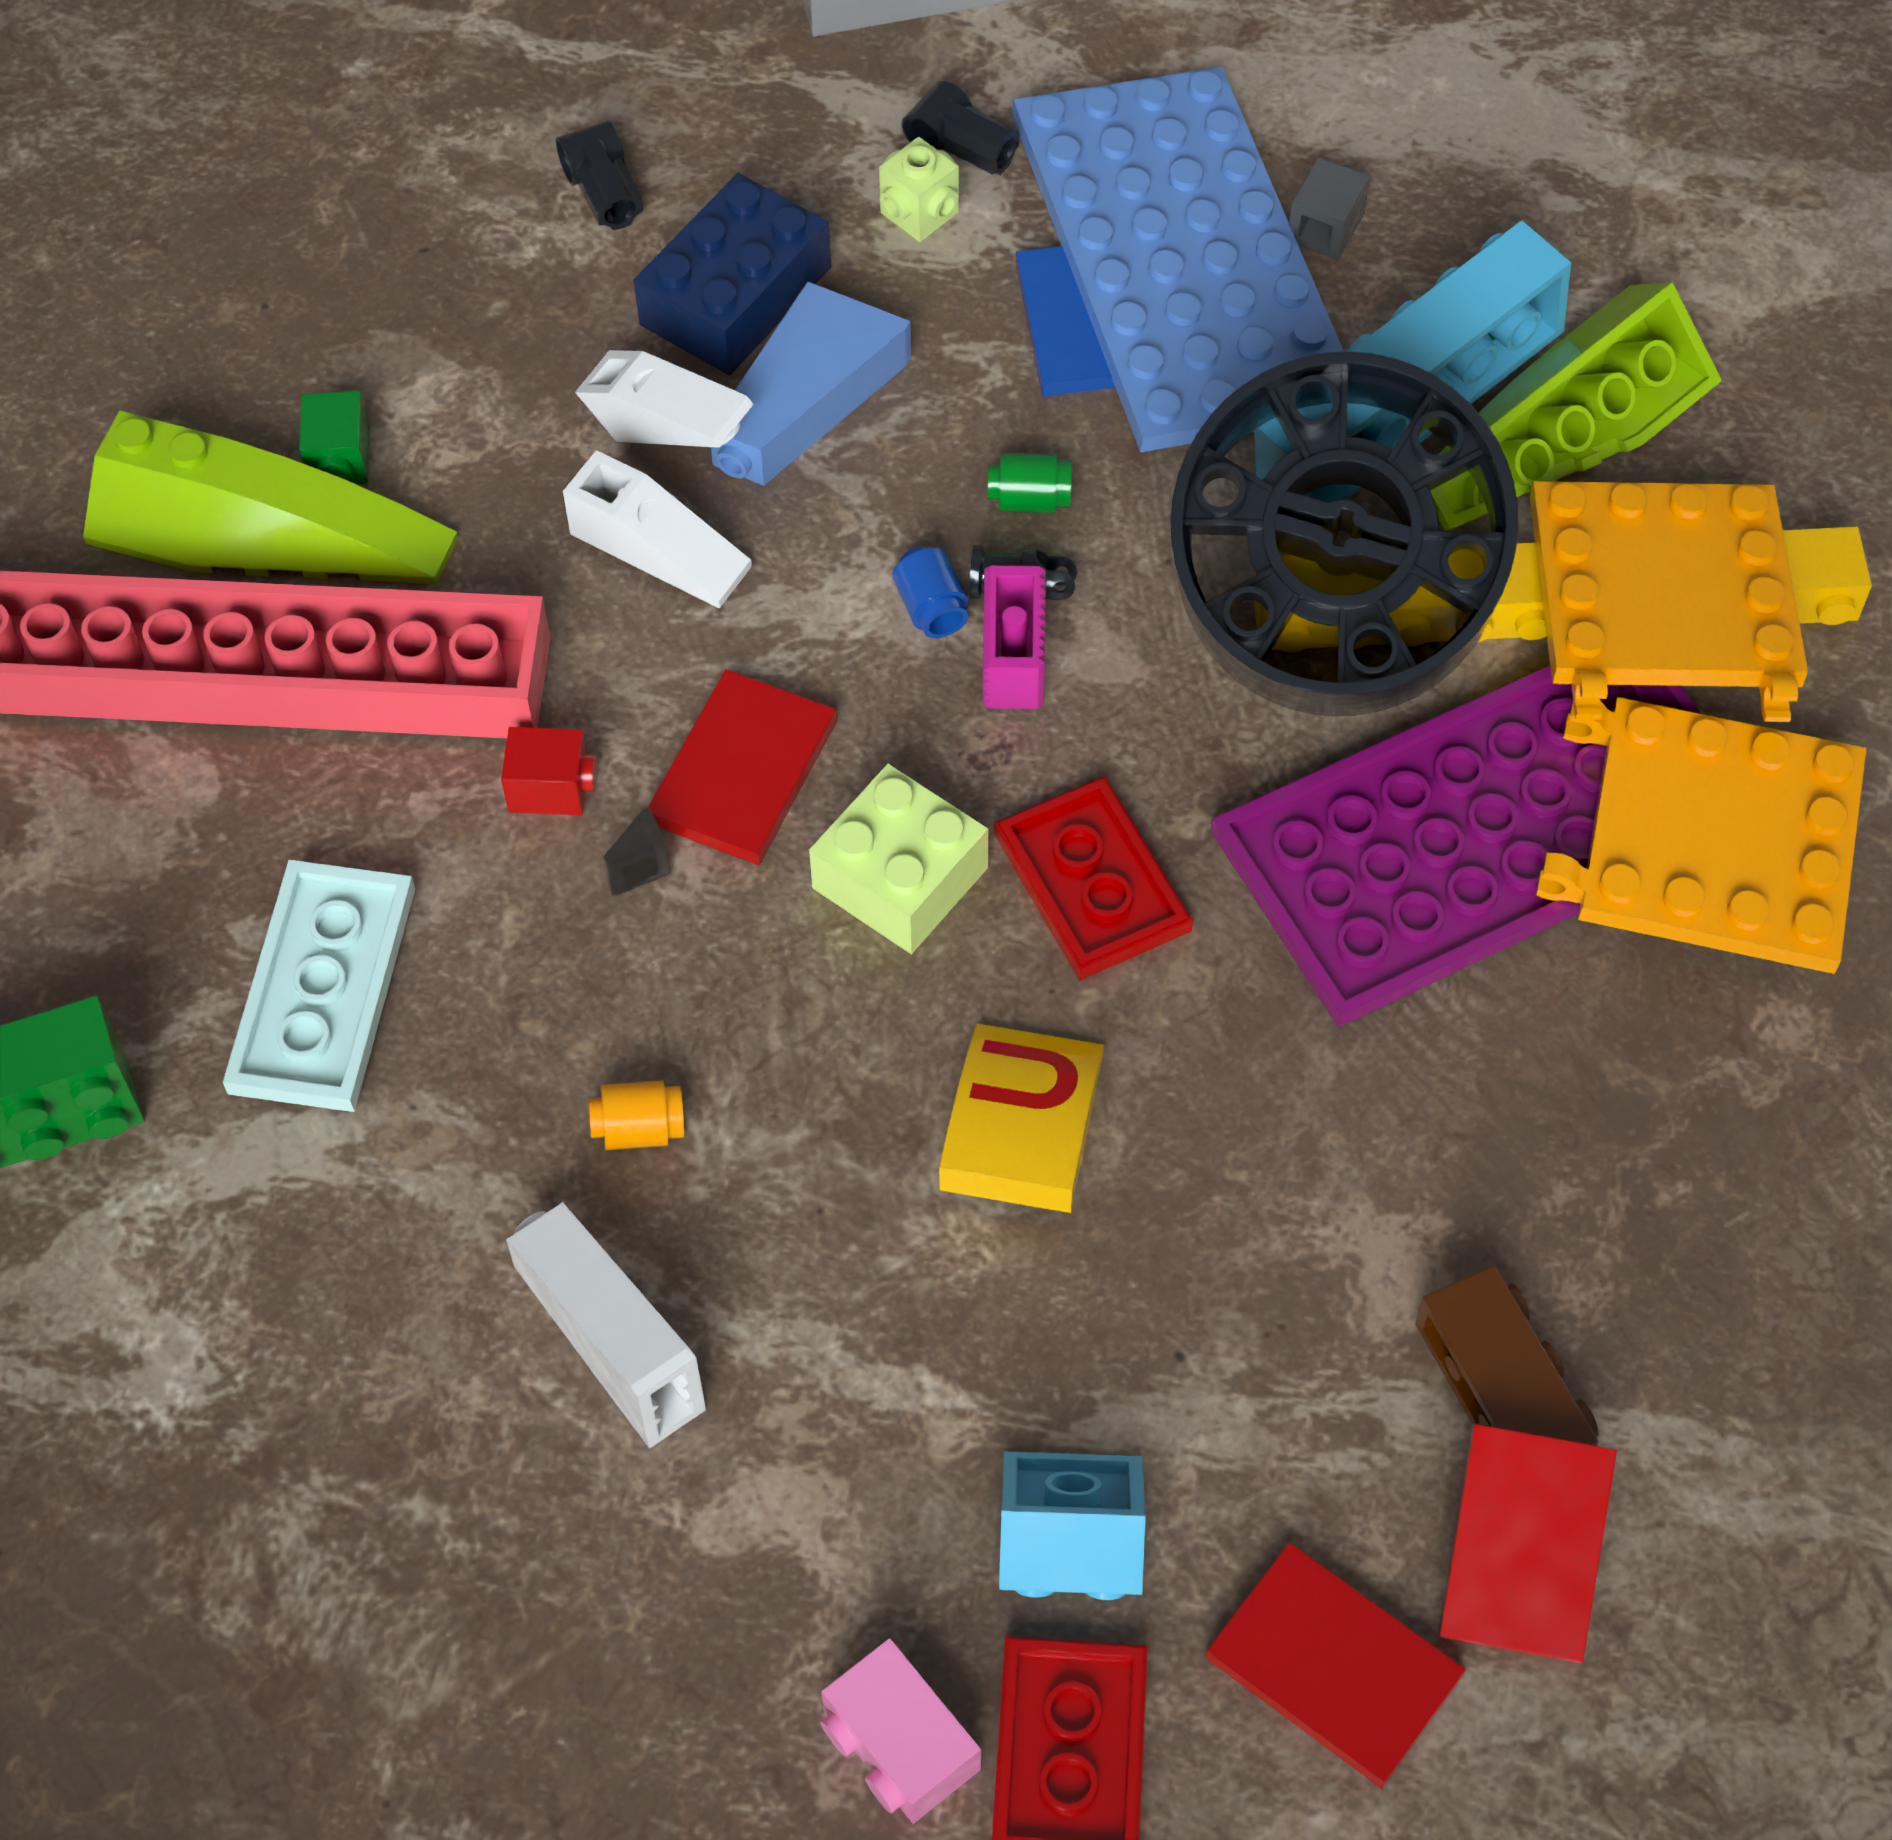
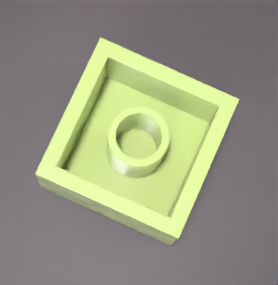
(899, 858)

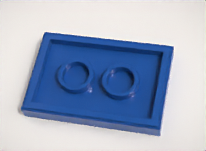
(1059, 325)

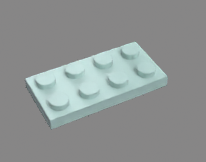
(320, 986)

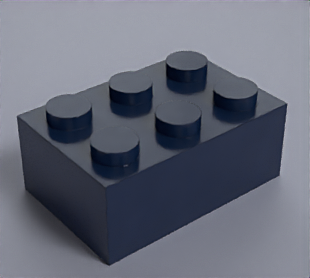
(732, 273)

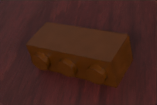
(1497, 1362)

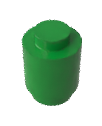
(1030, 483)

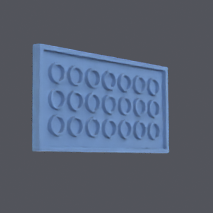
(1173, 243)

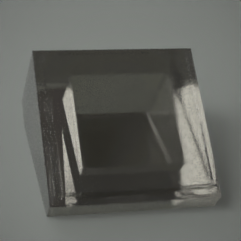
(637, 855)

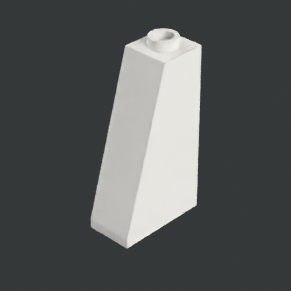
(609, 1323)

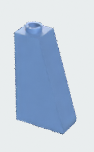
(810, 377)

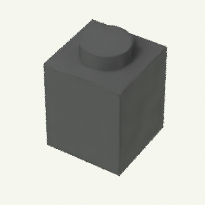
(1329, 207)

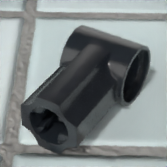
(950, 123)
(597, 165)

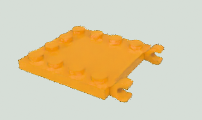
(1667, 589)
(1716, 834)

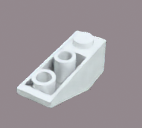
(660, 403)
(651, 529)

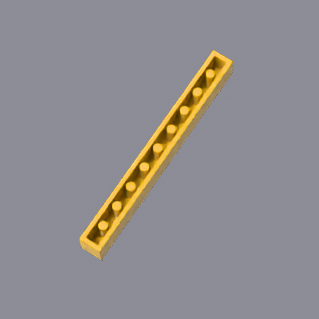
(1824, 566)

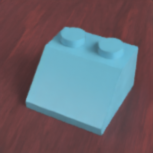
(1072, 1524)

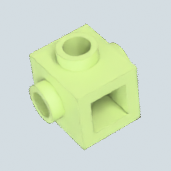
(919, 188)

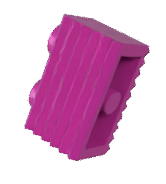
(1014, 637)

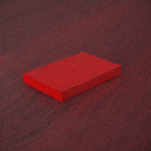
(742, 766)
(1092, 877)
(1527, 1542)
(1335, 1664)
(1070, 1740)

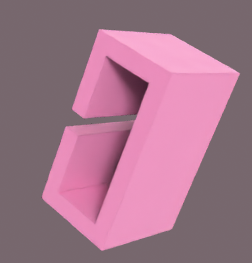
(900, 1731)

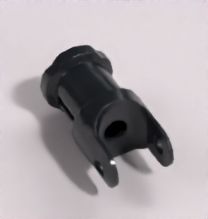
(1029, 557)

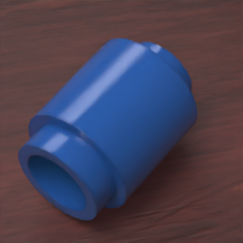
(931, 591)

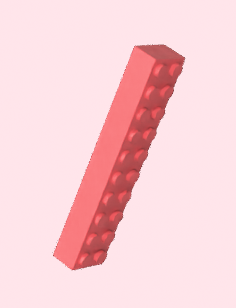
(271, 654)

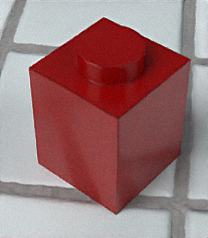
(547, 771)

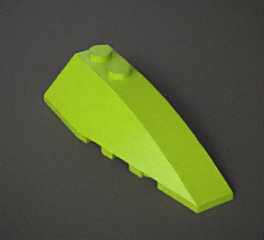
(1592, 395)
(231, 505)

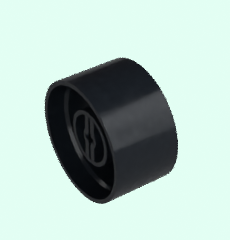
(1284, 520)

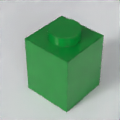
(335, 434)

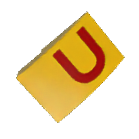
(1021, 1118)

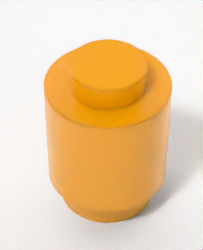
(637, 1115)

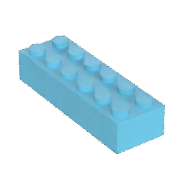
(1508, 289)

